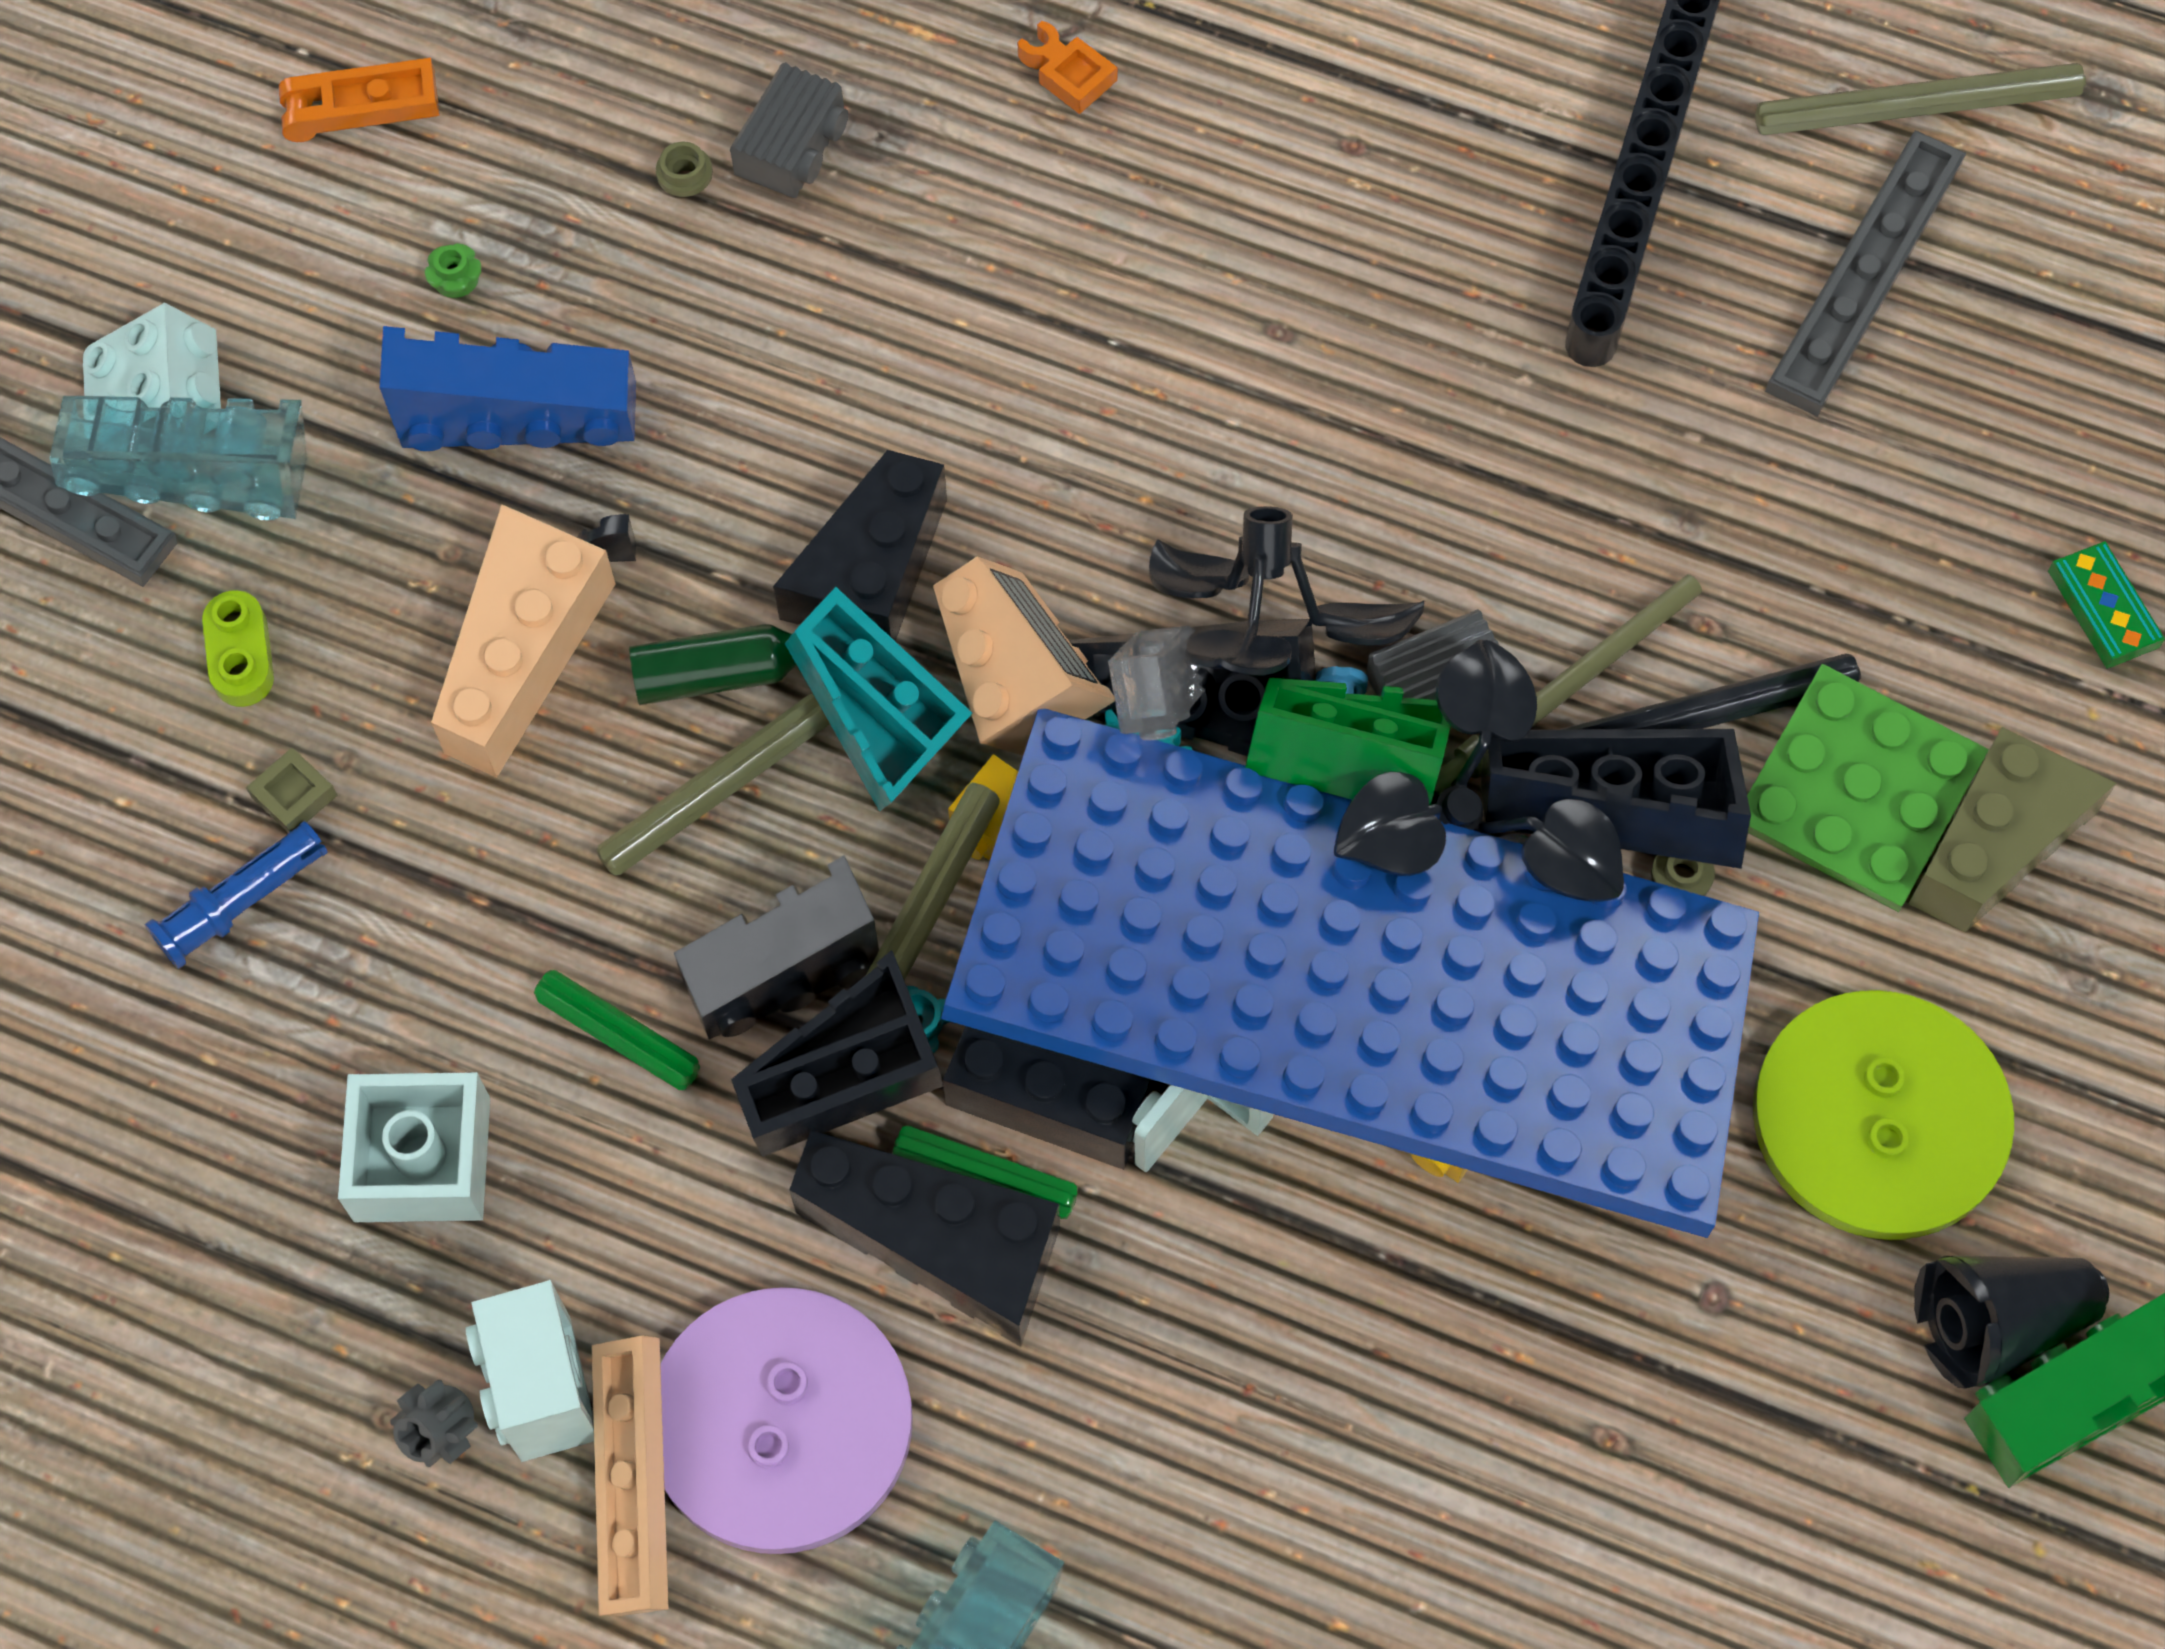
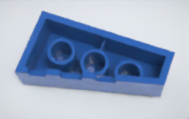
(505, 393)

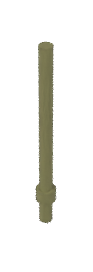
(1588, 666)

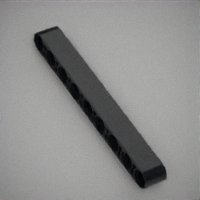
(1654, 122)

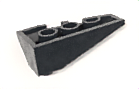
(1231, 700)

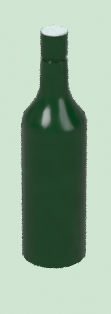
(710, 663)

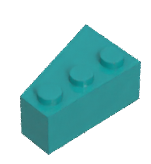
(873, 695)

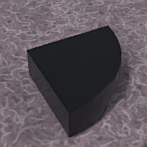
(614, 536)

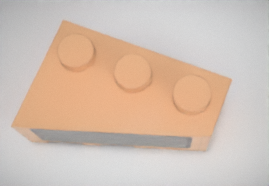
(1012, 654)

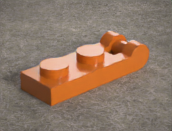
(358, 98)

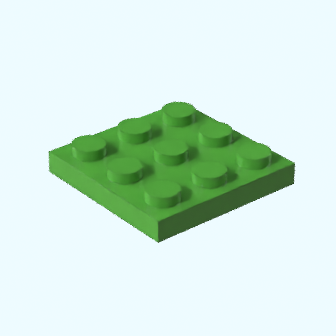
(1861, 787)

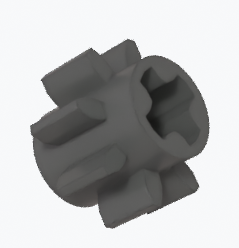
(433, 1423)

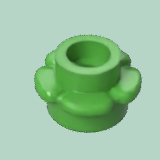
(456, 281)

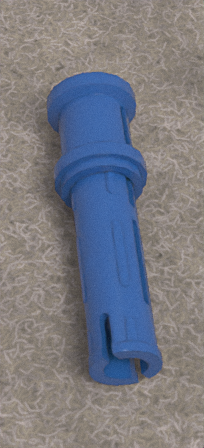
(213, 910)

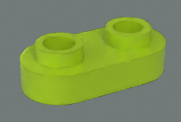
(238, 643)

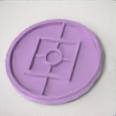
(782, 1420)

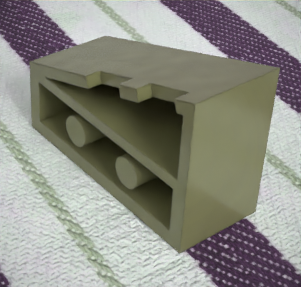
(2006, 825)

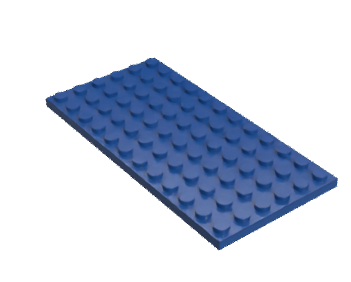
(1461, 1013)

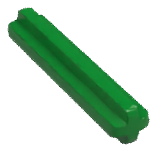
(617, 1030)
(983, 1166)

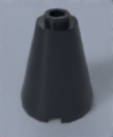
(2003, 1311)

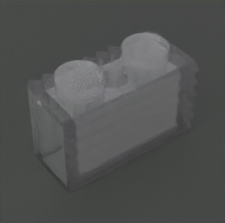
(1154, 682)

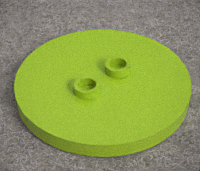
(1883, 1115)

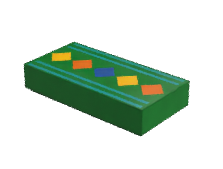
(2106, 605)

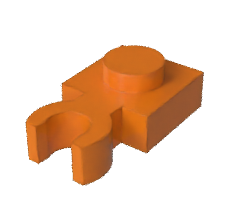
(1071, 71)

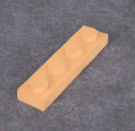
(629, 1477)

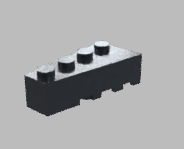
(933, 1226)

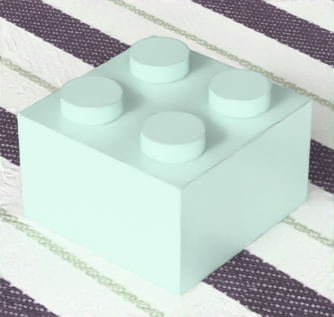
(414, 1147)
(533, 1372)

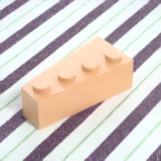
(517, 636)

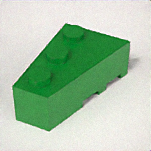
(1344, 740)
(2073, 1394)

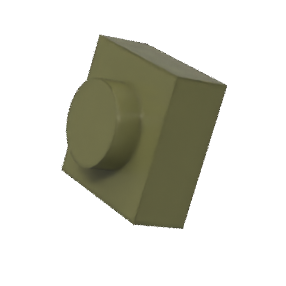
(291, 790)

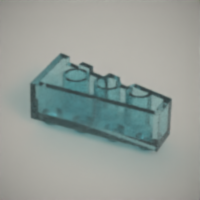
(183, 453)

